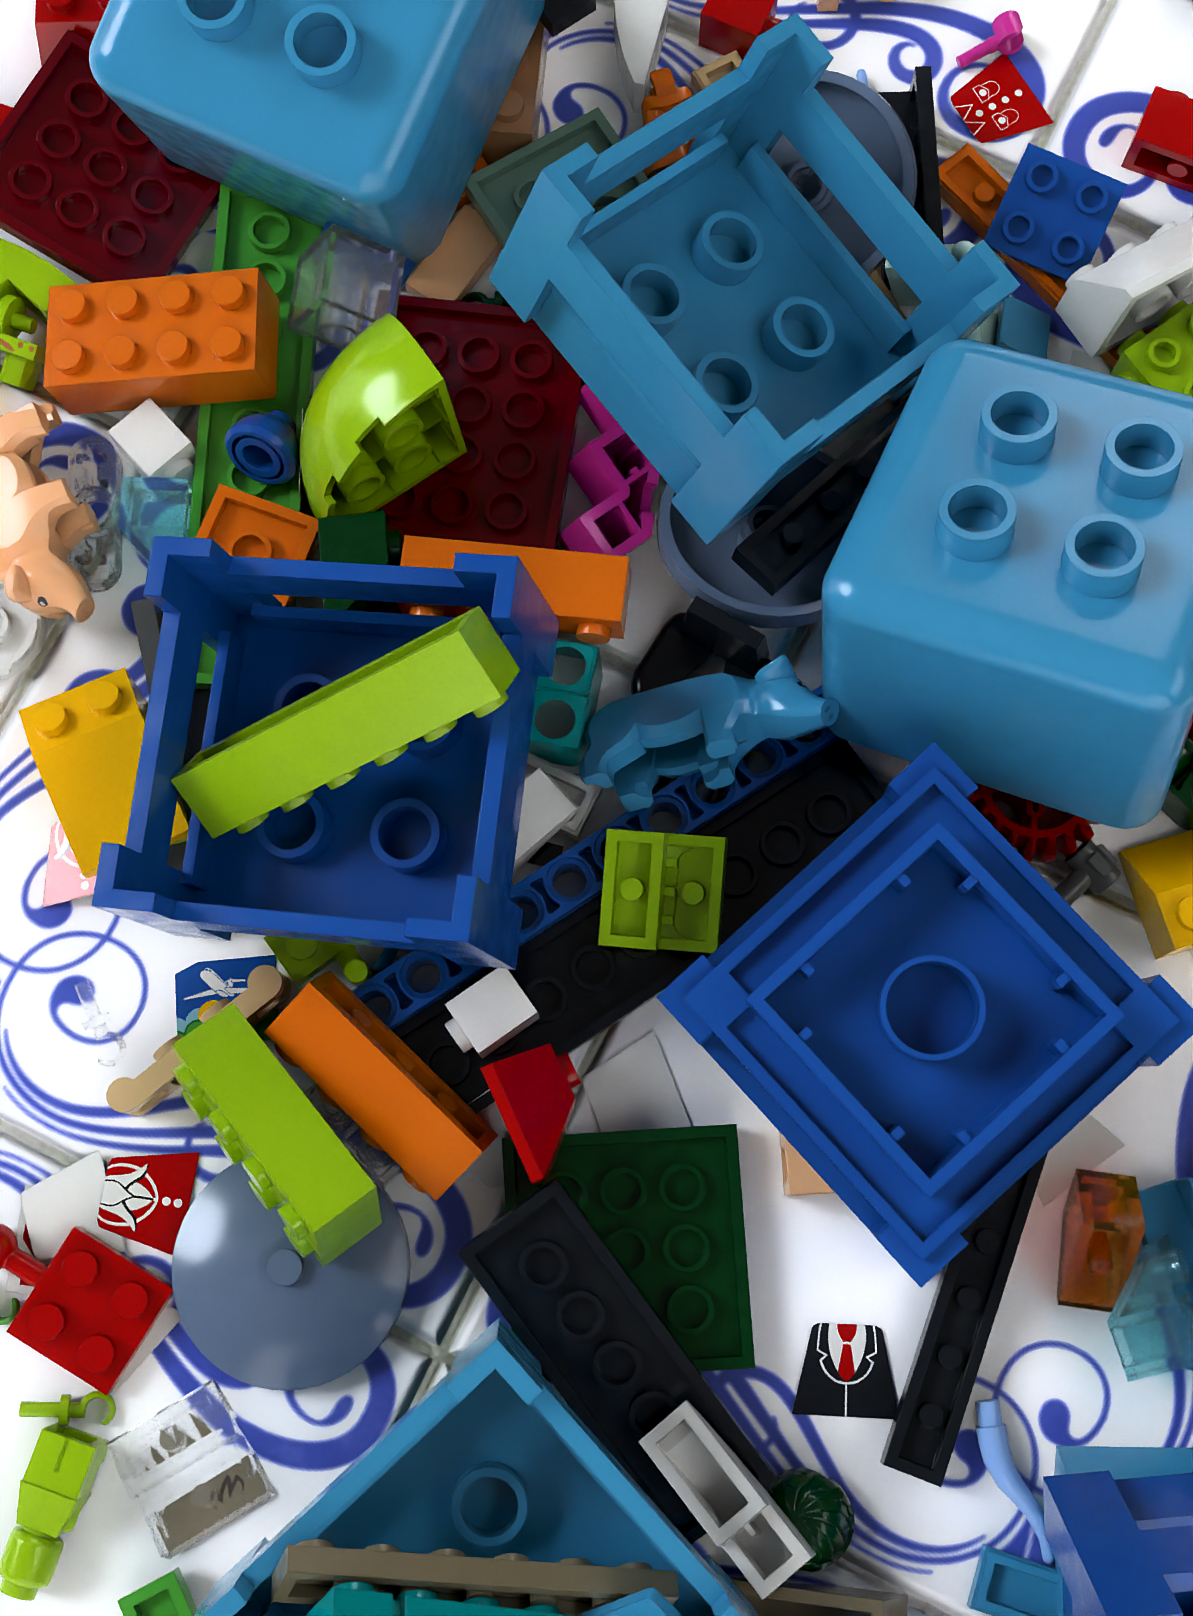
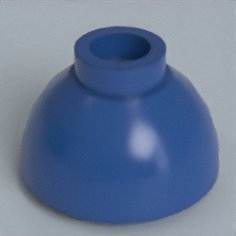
(264, 447)

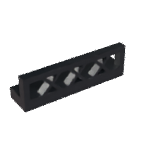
(918, 116)

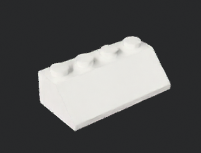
(1129, 289)

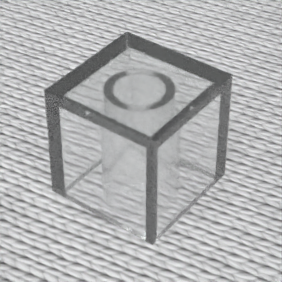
(343, 286)

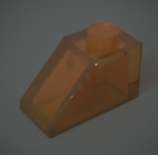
(1098, 1239)

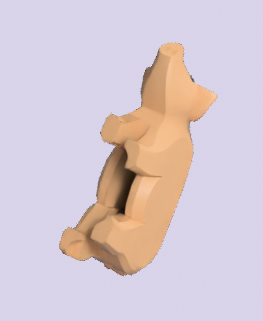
(39, 521)

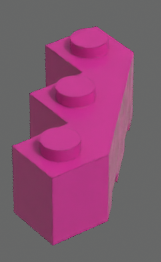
(617, 484)

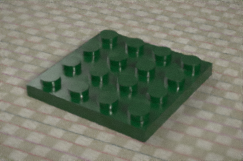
(672, 1220)

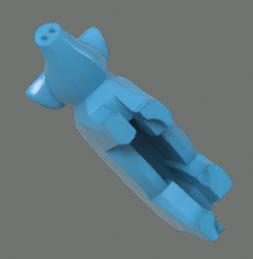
(697, 728)

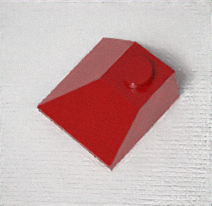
(535, 1104)

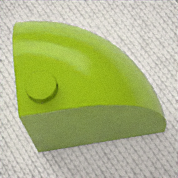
(376, 424)

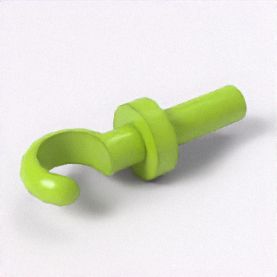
(66, 1408)

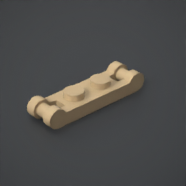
(138, 1096)

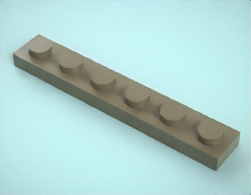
(571, 1585)

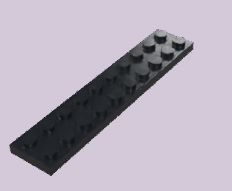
(591, 986)

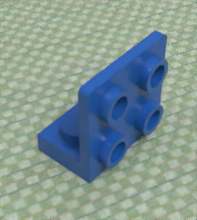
(1053, 213)

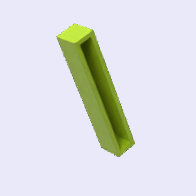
(349, 724)

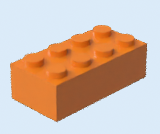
(162, 340)

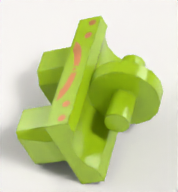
(22, 359)

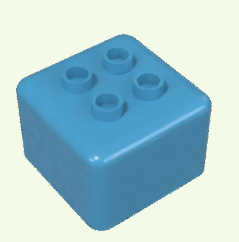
(321, 103)
(1023, 584)

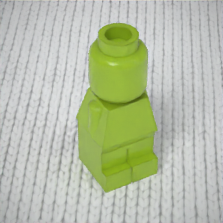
(48, 1506)

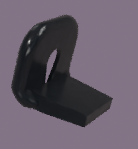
(691, 638)

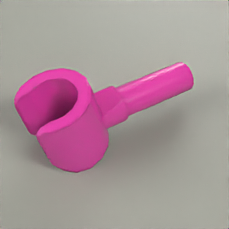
(1006, 39)

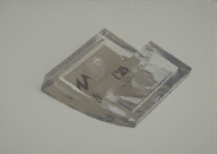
(190, 1469)

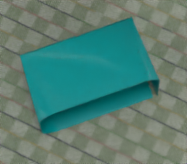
(572, 747)

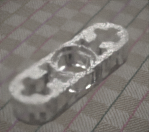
(82, 486)

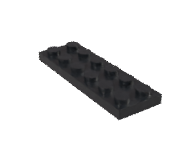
(598, 1338)

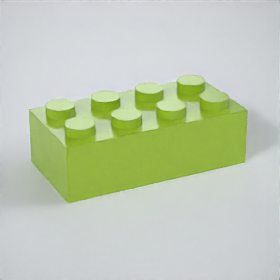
(278, 1135)

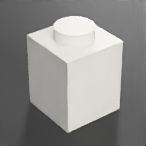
(154, 443)
(489, 1013)

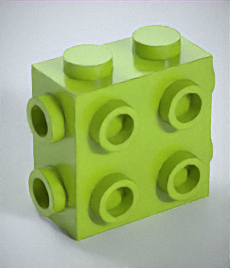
(1163, 355)

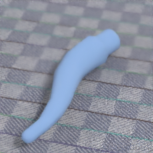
(998, 1460)

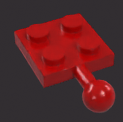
(85, 1306)

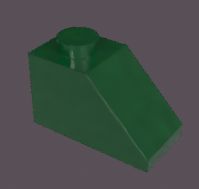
(361, 540)

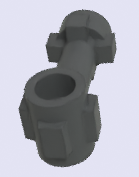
(1092, 869)

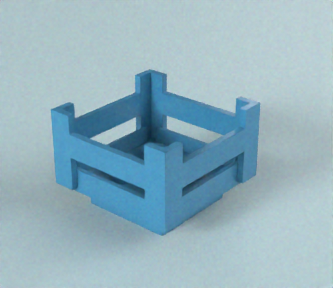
(718, 296)
(490, 1471)

